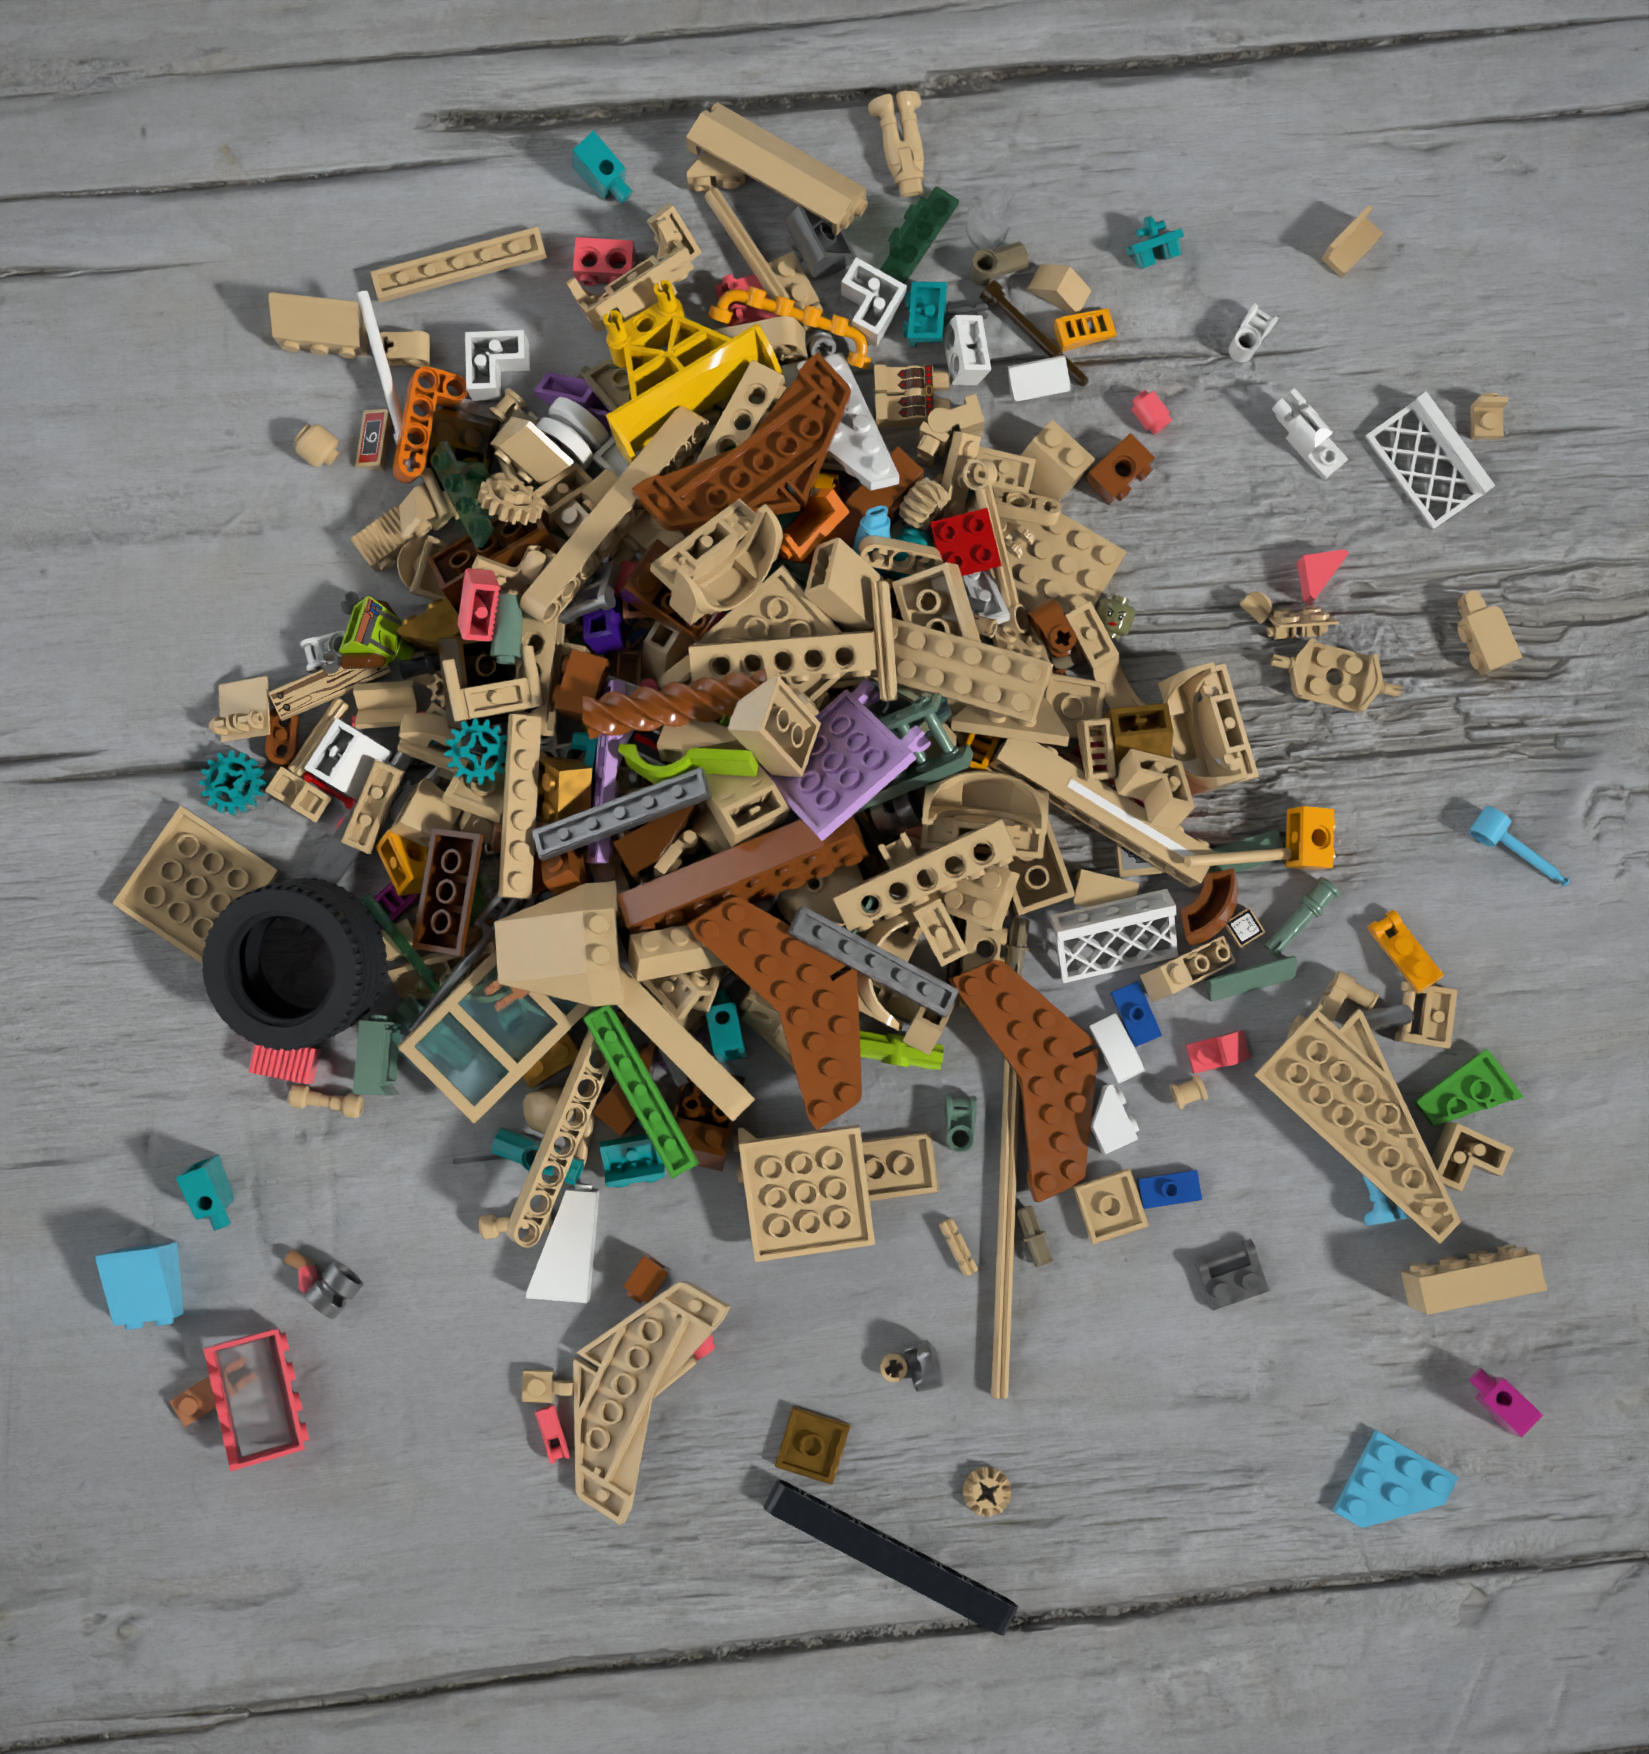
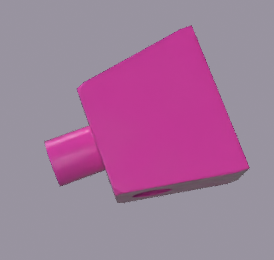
(1513, 1410)

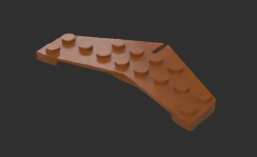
(780, 454)
(814, 1010)
(1053, 1081)

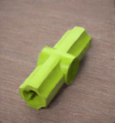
(894, 1051)

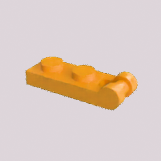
(1405, 952)

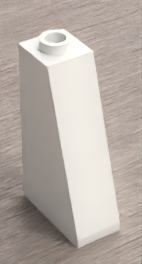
(568, 1254)

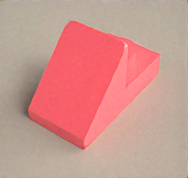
(1218, 1052)

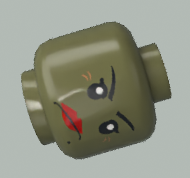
(1116, 615)

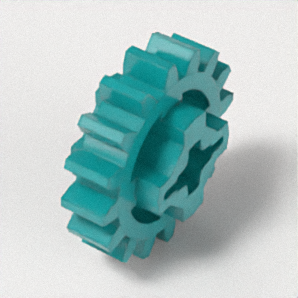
(463, 751)
(226, 773)

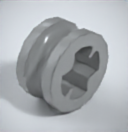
(819, 337)

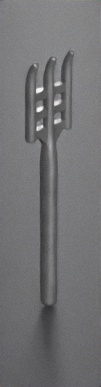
(473, 953)

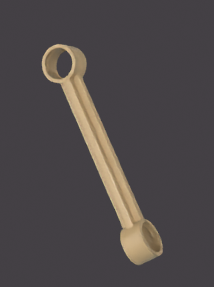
(1003, 574)

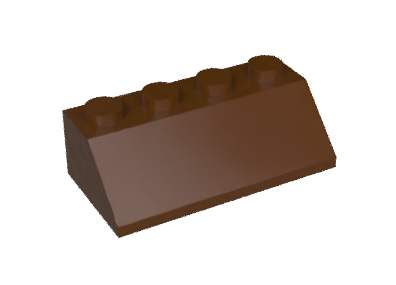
(505, 545)
(447, 891)

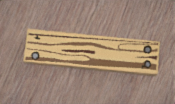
(321, 688)

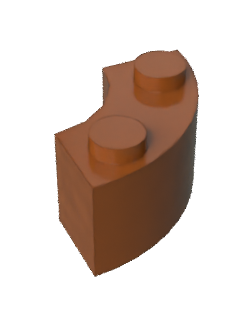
(1212, 908)

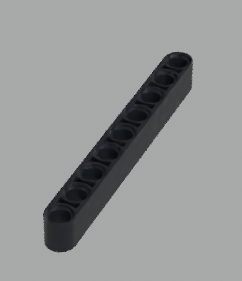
(891, 1557)

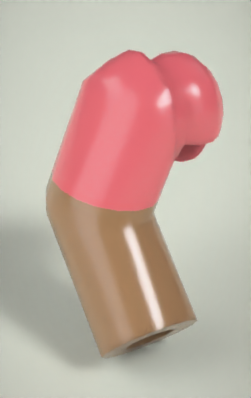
(306, 1269)

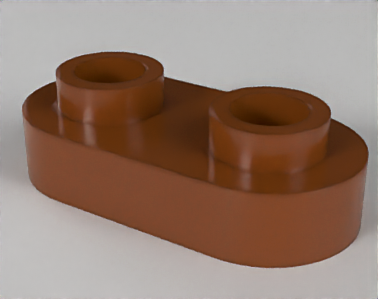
(282, 736)

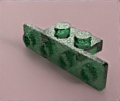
(917, 233)
(462, 485)

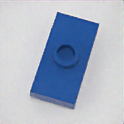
(1136, 1014)
(1169, 1189)

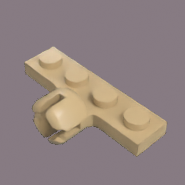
(519, 578)

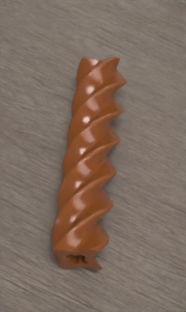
(670, 706)

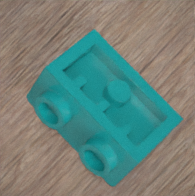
(926, 312)

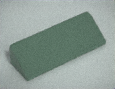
(1251, 978)

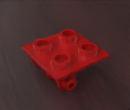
(967, 541)

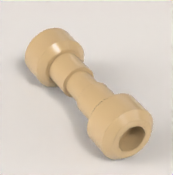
(350, 1105)
(491, 1226)

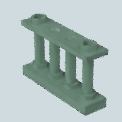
(926, 769)

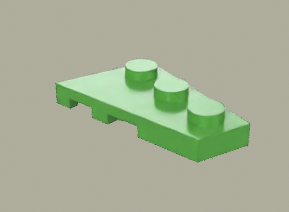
(1468, 1089)

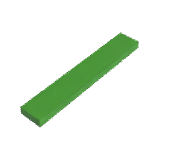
(640, 1090)

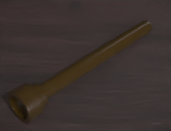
(994, 295)

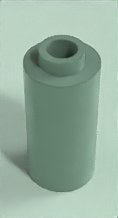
(507, 630)

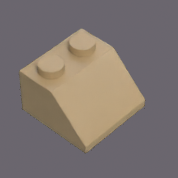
(529, 452)
(1059, 462)

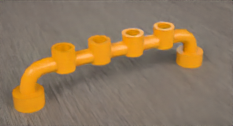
(784, 307)

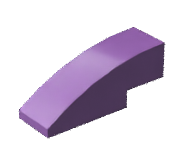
(575, 389)

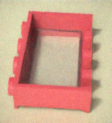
(255, 1398)

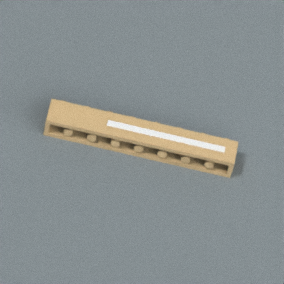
(1101, 808)

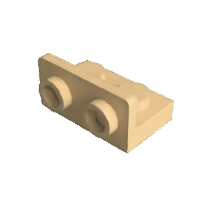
(1013, 470)
(679, 991)

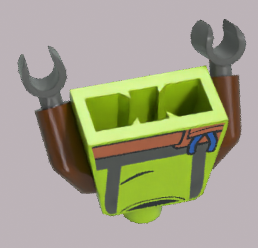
(369, 637)

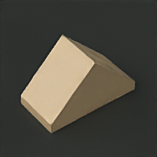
(1060, 287)

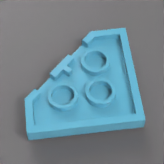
(1392, 1484)

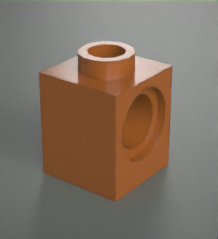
(646, 1279)

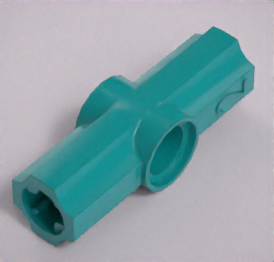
(521, 1148)

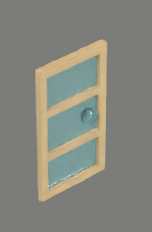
(484, 1052)

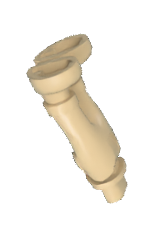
(906, 156)

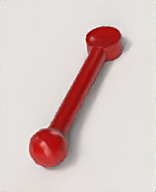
(348, 802)

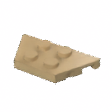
(1046, 728)

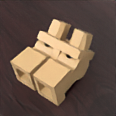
(942, 423)

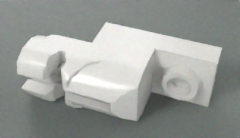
(1309, 434)

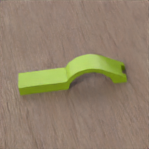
(711, 760)

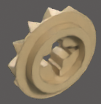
(990, 1477)

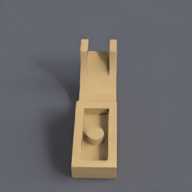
(1101, 656)
(931, 914)

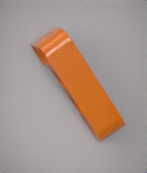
(422, 426)

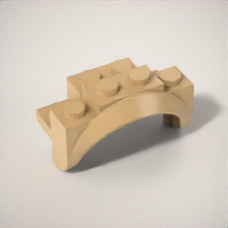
(635, 289)
(708, 568)
(1208, 728)
(982, 798)
(886, 936)

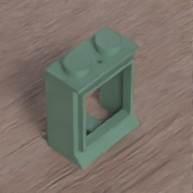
(377, 1056)

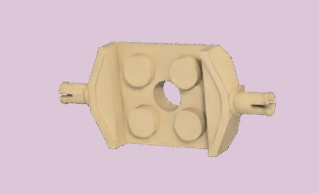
(1359, 676)

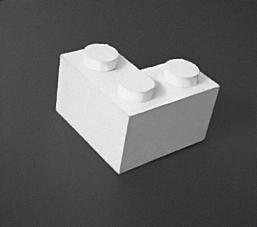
(878, 297)
(489, 355)

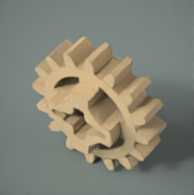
(511, 500)

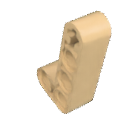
(783, 333)

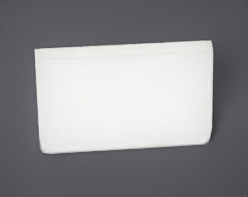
(1038, 378)

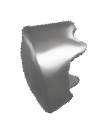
(925, 1367)

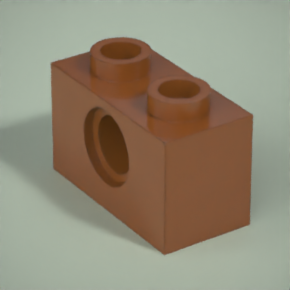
(1128, 454)

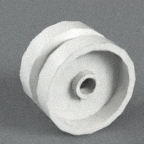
(573, 430)

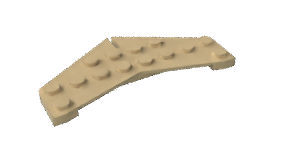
(617, 1397)

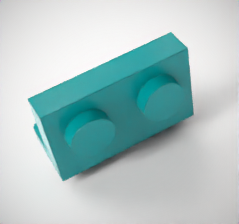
(631, 1161)

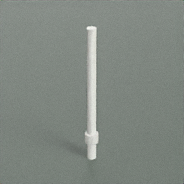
(382, 365)

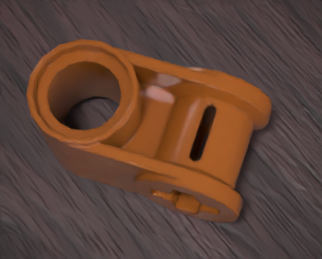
(1050, 623)

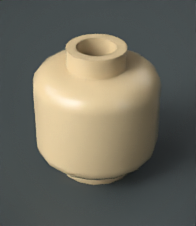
(316, 445)

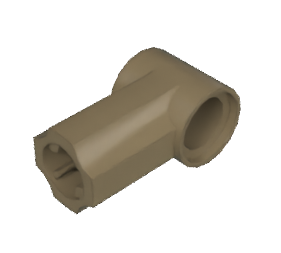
(1000, 262)

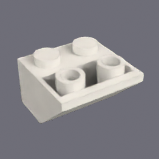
(346, 758)

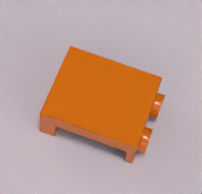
(820, 516)

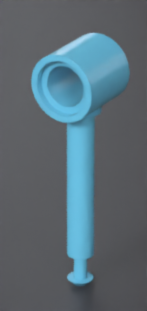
(1493, 826)

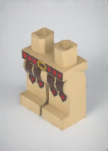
(907, 394)

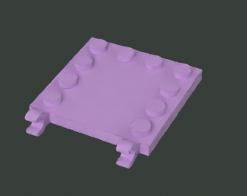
(848, 762)

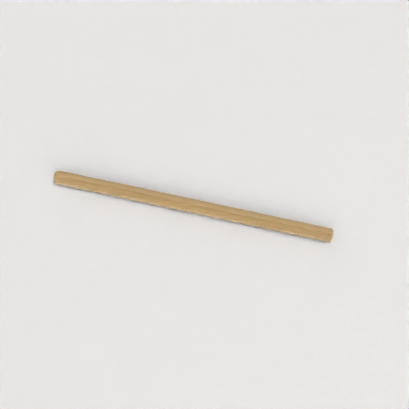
(1005, 1234)

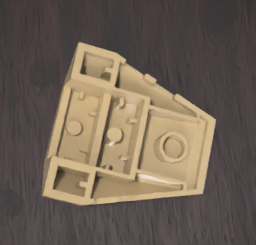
(564, 947)

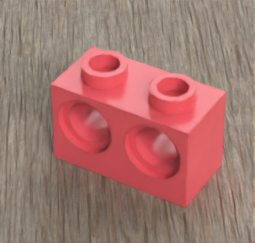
(606, 253)

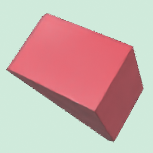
(1316, 571)

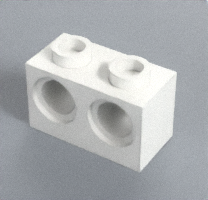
(966, 350)

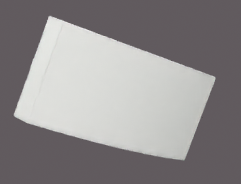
(1116, 1048)

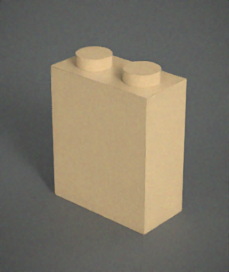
(842, 585)

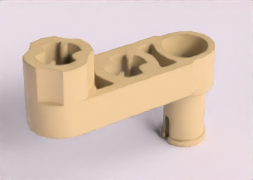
(1340, 988)

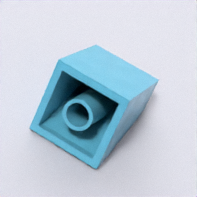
(142, 1284)

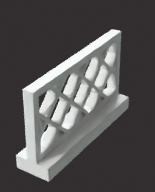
(1448, 442)
(1113, 918)

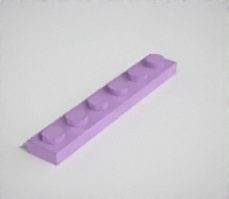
(605, 782)

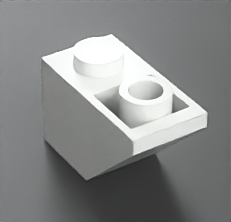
(1110, 1121)

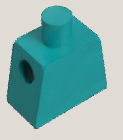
(600, 168)
(725, 1038)
(207, 1191)

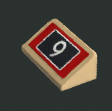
(374, 440)

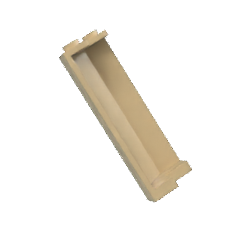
(778, 166)

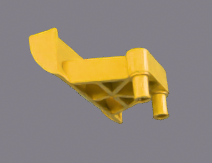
(692, 373)

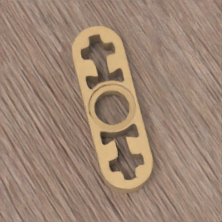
(1035, 508)
(891, 547)

